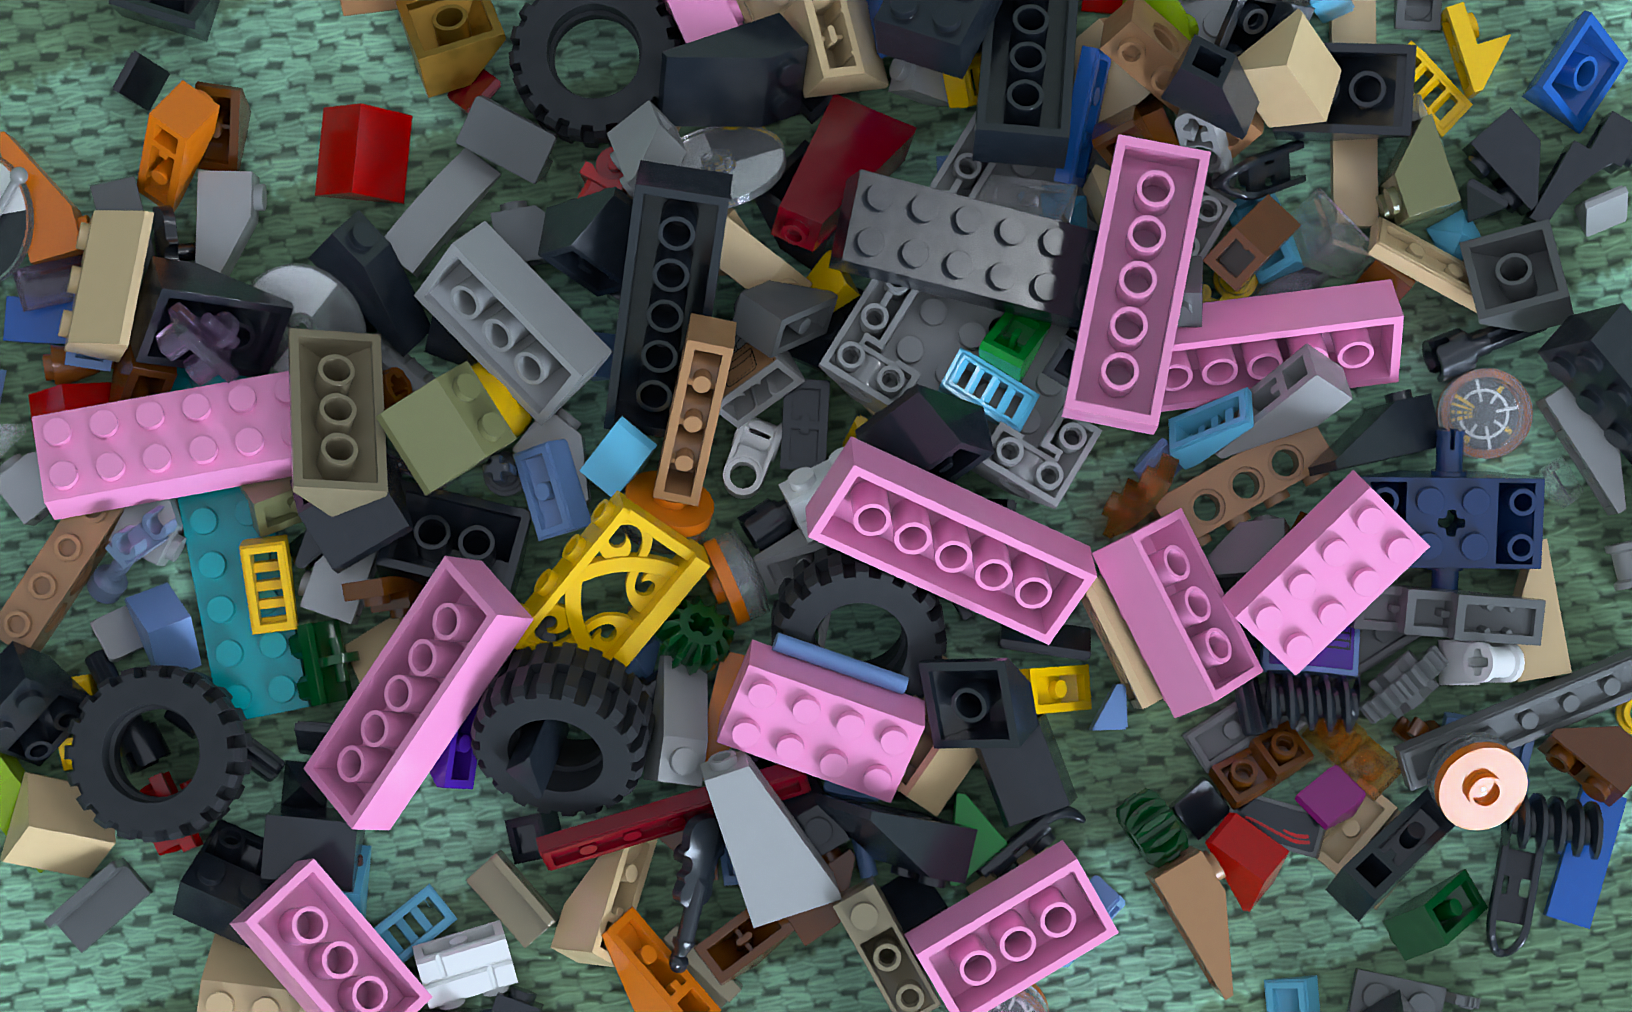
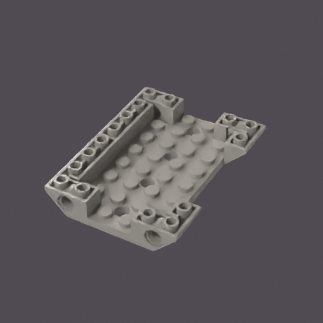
(913, 336)

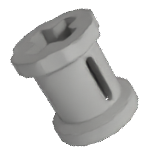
(1622, 561)

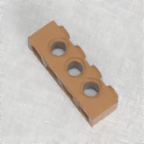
(1148, 50)
(695, 409)
(1257, 464)
(56, 578)

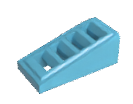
(982, 369)
(1200, 433)
(411, 907)

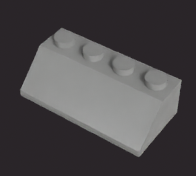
(512, 322)

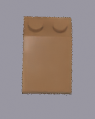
(1198, 908)

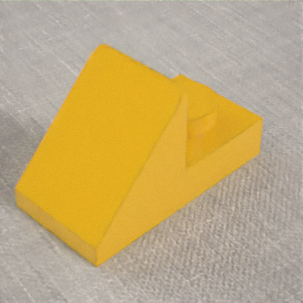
(1471, 60)
(1060, 688)

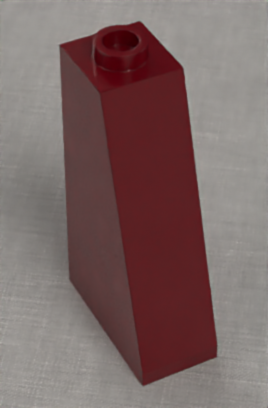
(844, 143)

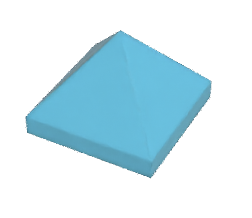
(1451, 231)

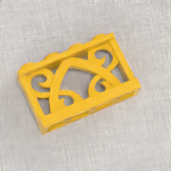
(650, 609)

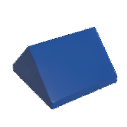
(1577, 73)

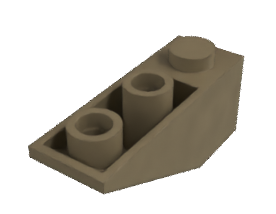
(885, 948)

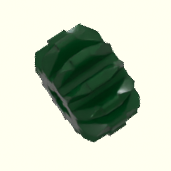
(695, 636)
(1152, 827)

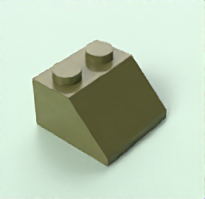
(1418, 178)
(446, 428)

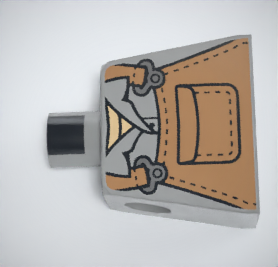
(756, 382)

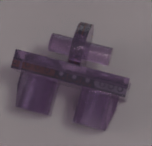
(208, 340)

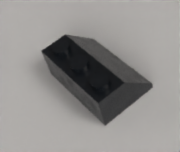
(460, 528)

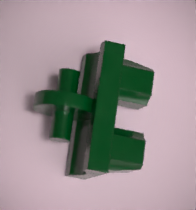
(324, 662)

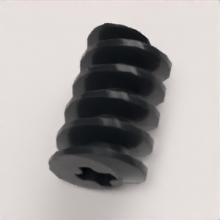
(1312, 701)
(1558, 823)

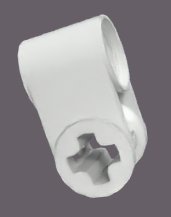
(752, 452)
(1480, 662)

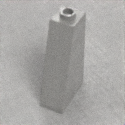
(767, 847)

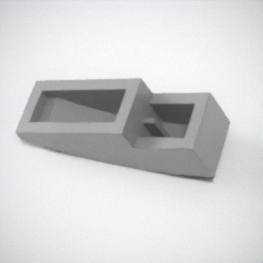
(440, 210)

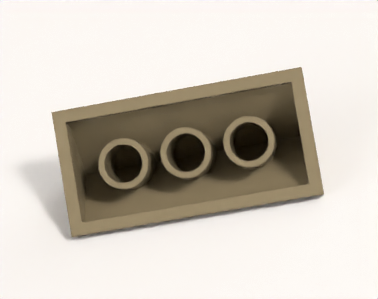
(333, 420)

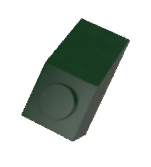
(1435, 916)

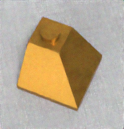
(450, 40)

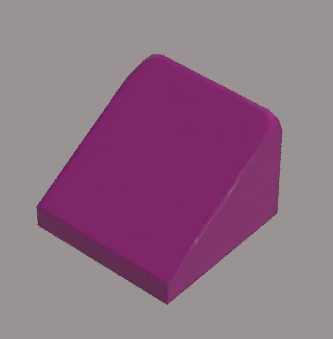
(1331, 797)

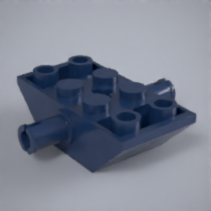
(1494, 512)

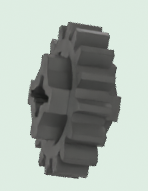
(1403, 684)

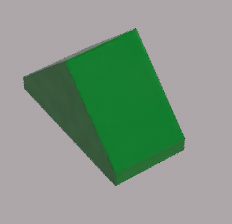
(1013, 344)
(988, 839)

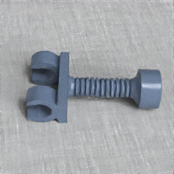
(126, 548)

